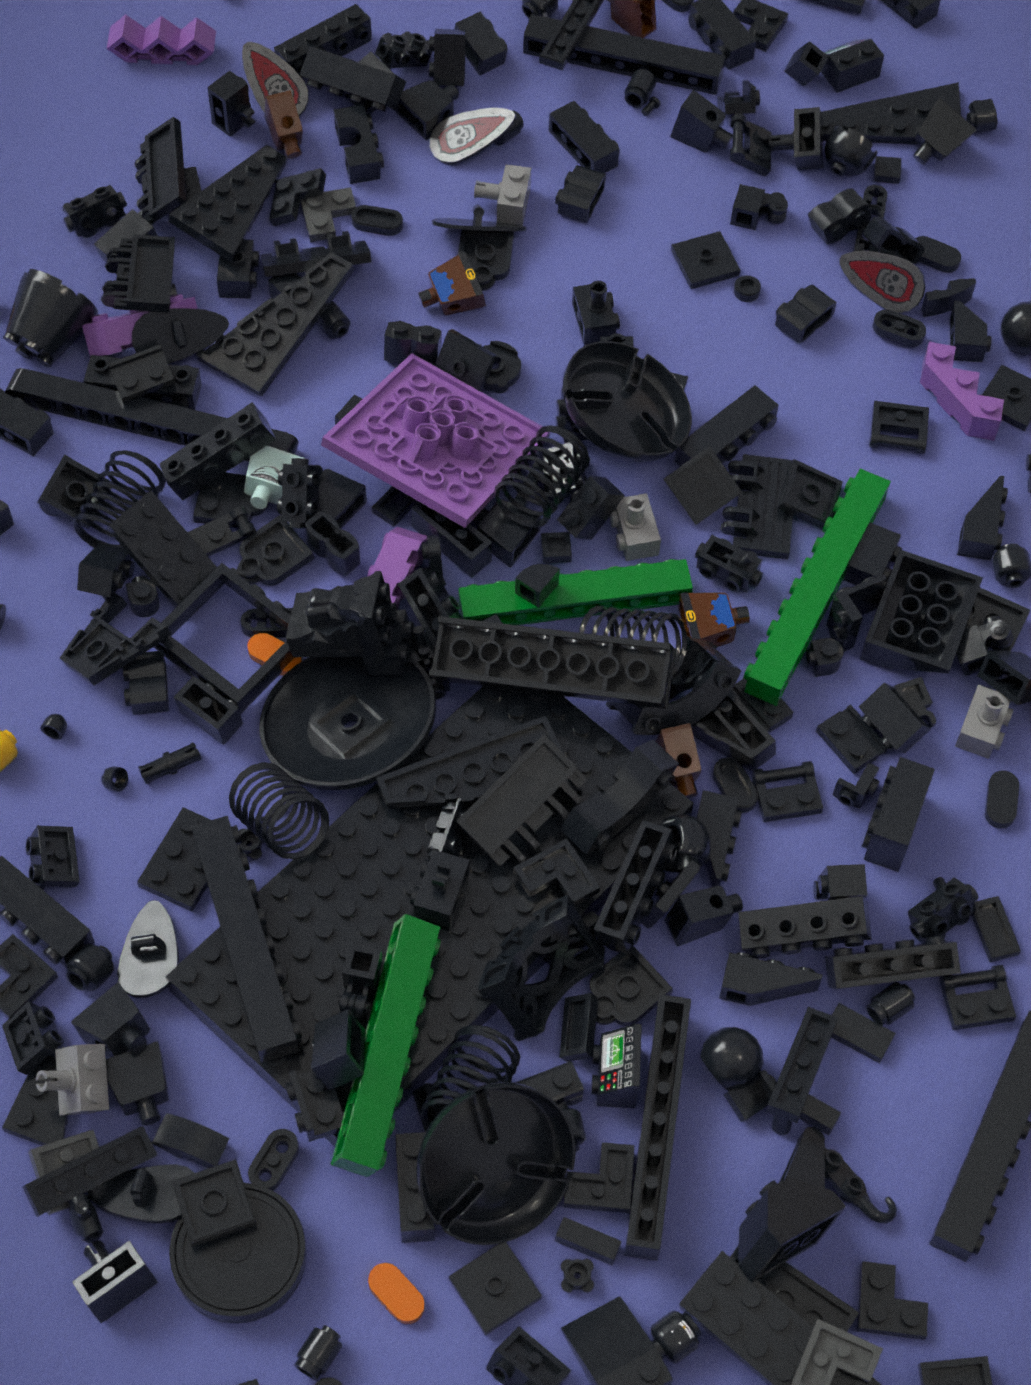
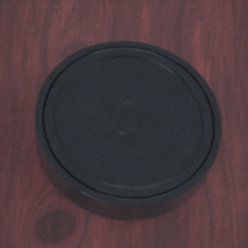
(245, 1271)

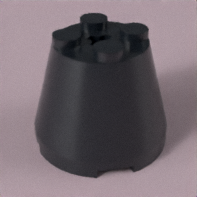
(46, 317)

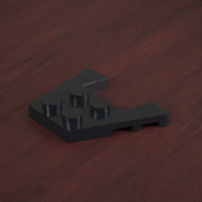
(103, 649)

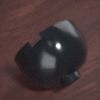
(848, 152)

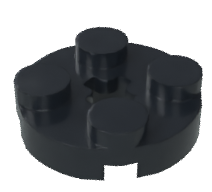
(508, 370)

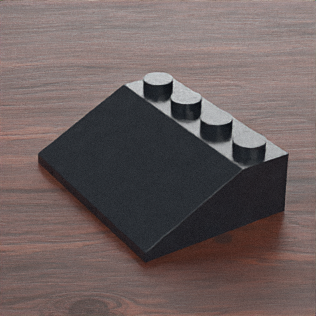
(921, 615)

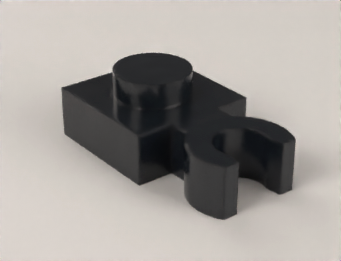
(918, 698)

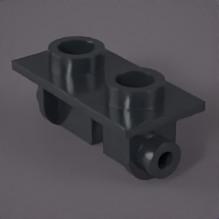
(451, 840)

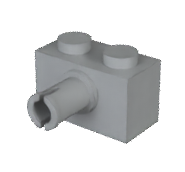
(511, 194)
(636, 528)
(983, 722)
(79, 1079)

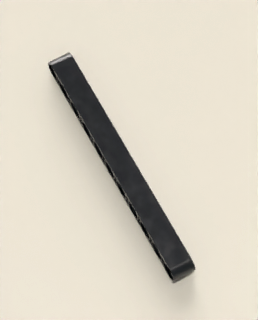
(106, 408)

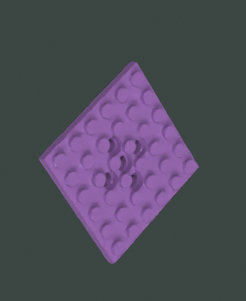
(433, 439)

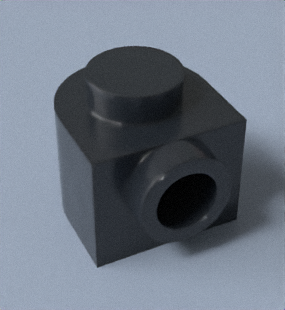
(982, 115)
(143, 596)
(824, 656)

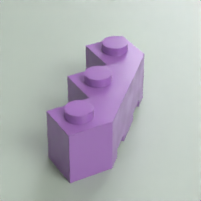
(161, 41)
(112, 334)
(957, 393)
(398, 559)

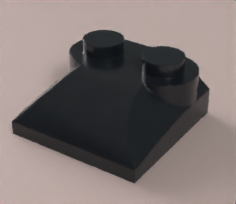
(69, 489)

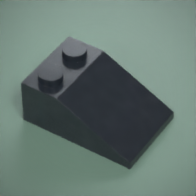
(615, 1348)

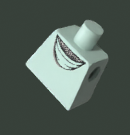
(263, 475)

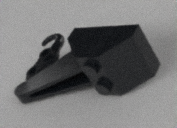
(800, 1208)

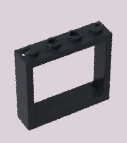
(196, 667)

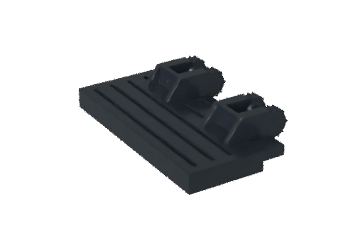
(161, 171)
(290, 260)
(142, 273)
(756, 513)
(520, 799)

